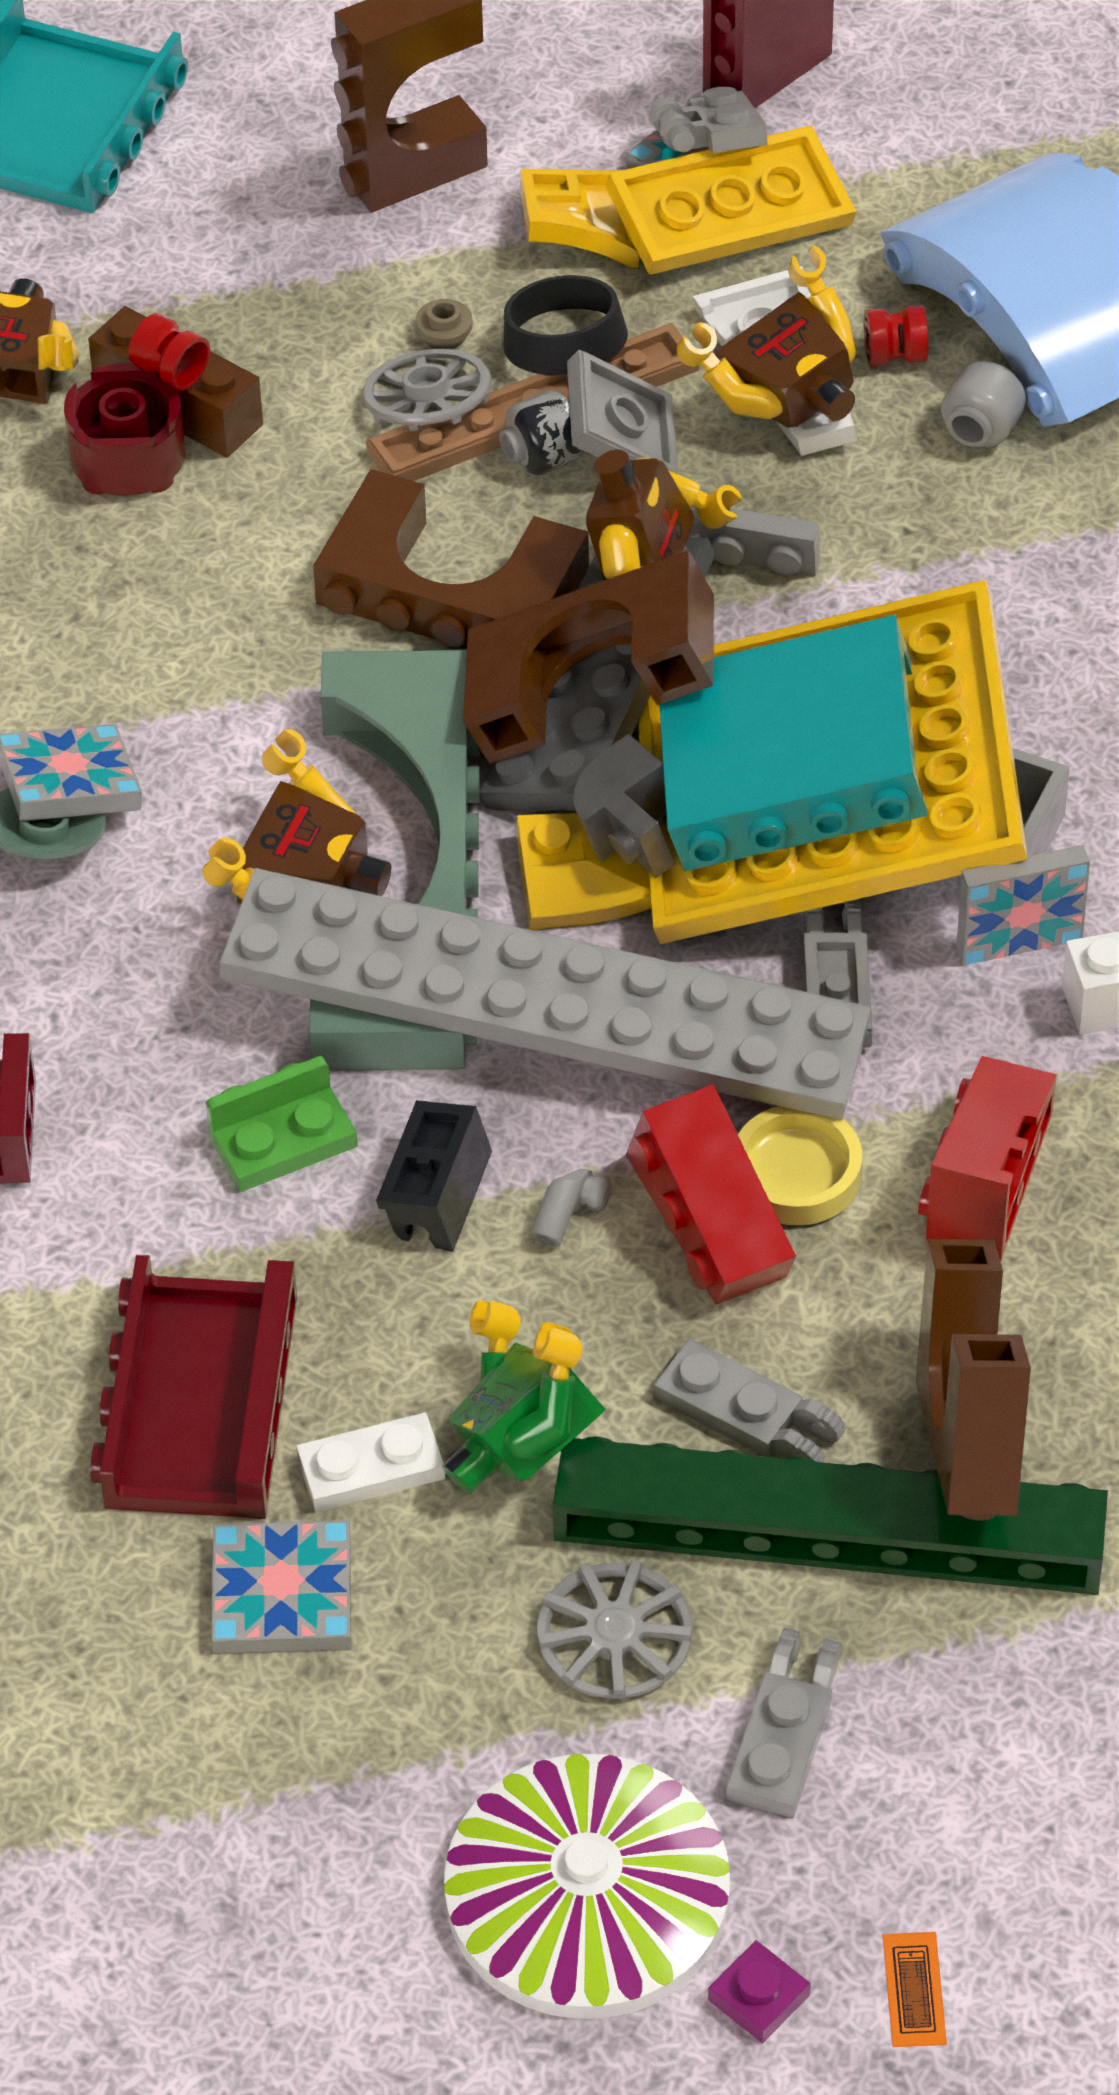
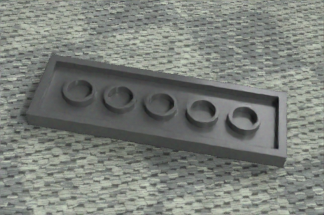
(585, 715)

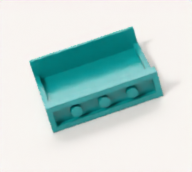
(76, 107)
(792, 746)

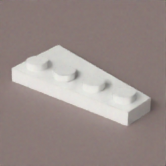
(743, 304)

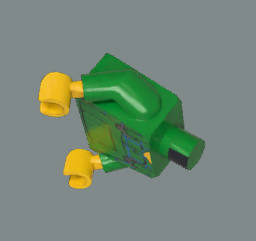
(523, 1404)

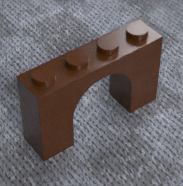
(375, 53)
(367, 577)
(520, 657)
(971, 1380)

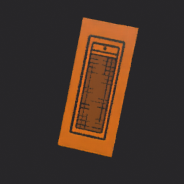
(914, 1989)

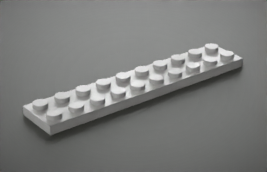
(546, 993)

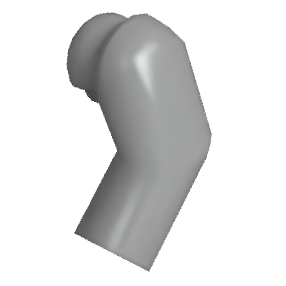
(565, 1197)

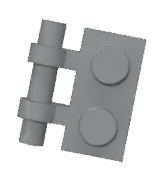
(718, 121)

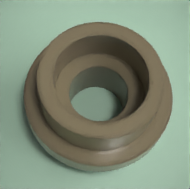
(444, 323)

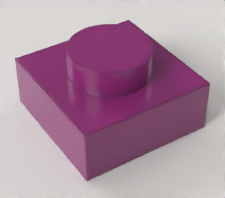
(759, 1991)

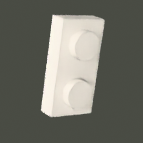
(370, 1462)

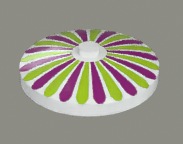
(587, 1886)

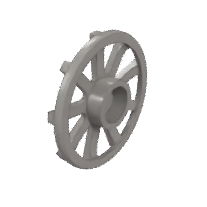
(425, 387)
(614, 1628)

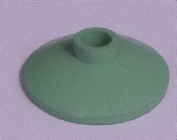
(47, 837)

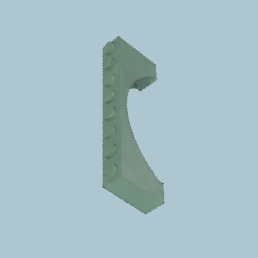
(411, 719)

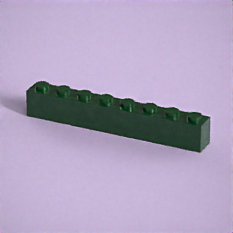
(822, 1516)

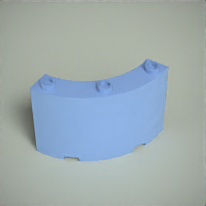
(1035, 271)

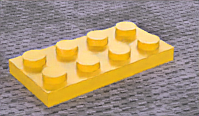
(730, 200)

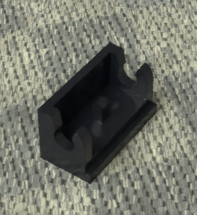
(435, 1172)

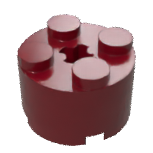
(124, 431)

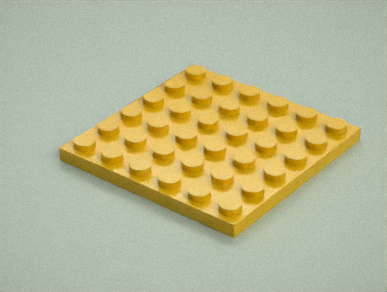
(961, 770)

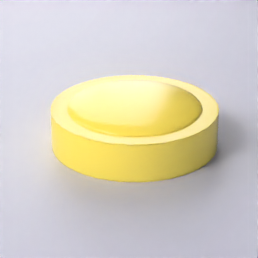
(804, 1163)

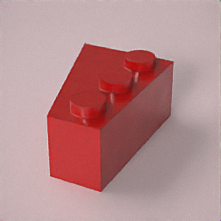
(988, 1153)
(710, 1195)

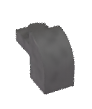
(620, 805)

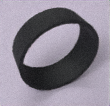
(550, 353)

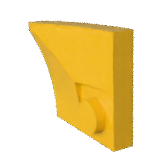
(575, 211)
(567, 881)

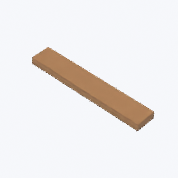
(445, 444)

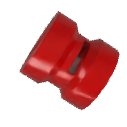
(886, 331)
(165, 349)

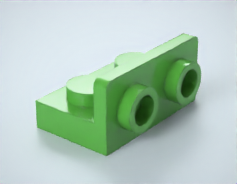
(279, 1124)

